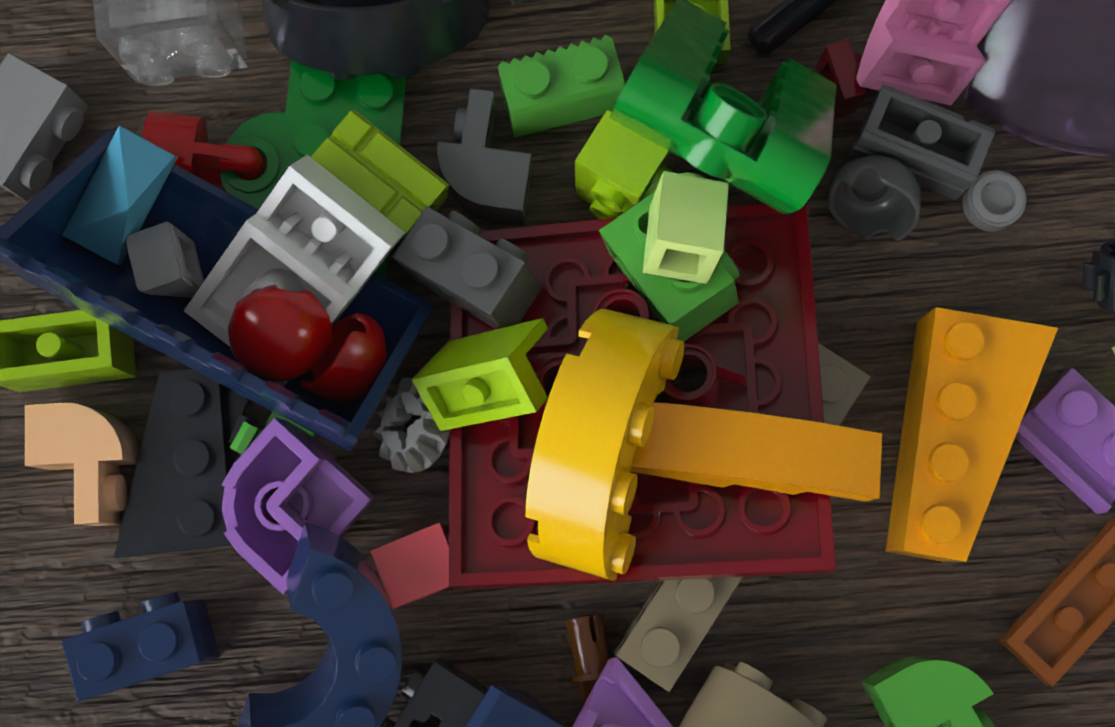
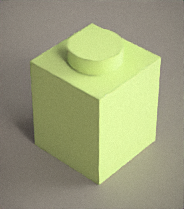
(686, 227)

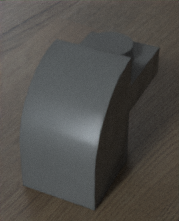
(484, 179)

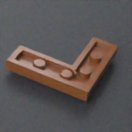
(1068, 613)

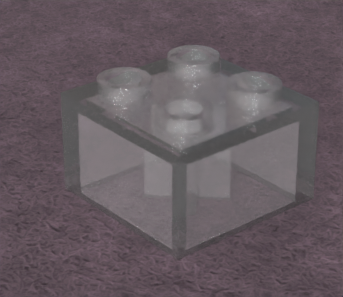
(172, 37)

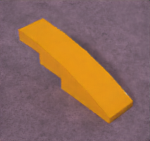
(760, 452)

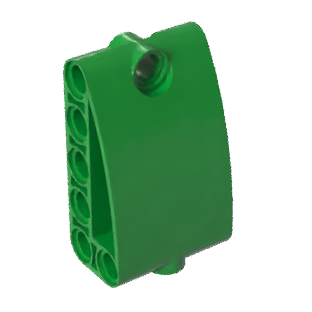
(762, 148)

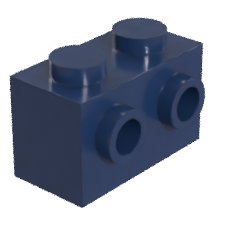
(140, 648)

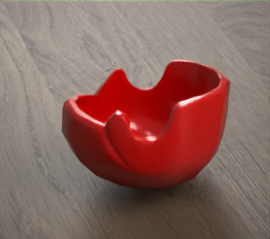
(279, 333)
(352, 361)

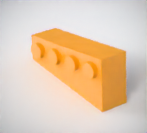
(958, 426)

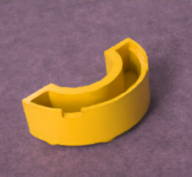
(588, 442)

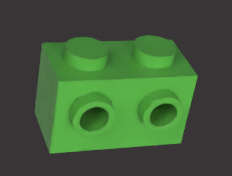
(670, 299)

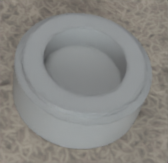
(994, 201)

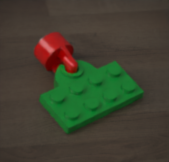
(271, 142)

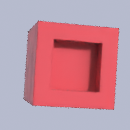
(414, 565)

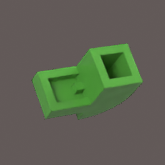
(927, 694)

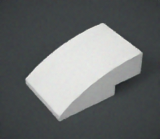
(303, 237)

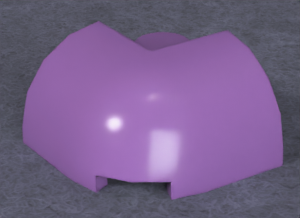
(279, 487)

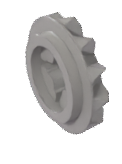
(423, 440)

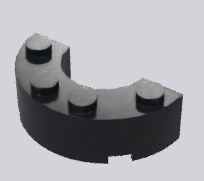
(372, 35)

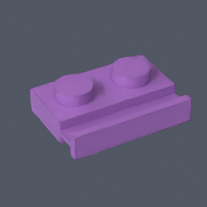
(1074, 438)

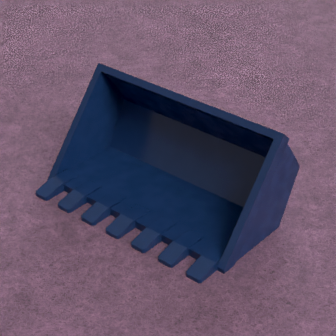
(211, 218)

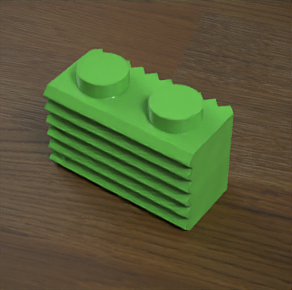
(561, 86)

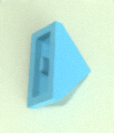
(119, 195)

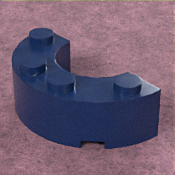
(364, 650)

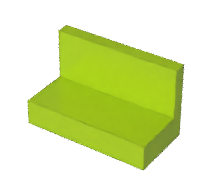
(483, 377)

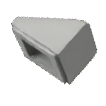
(164, 261)

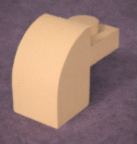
(92, 445)

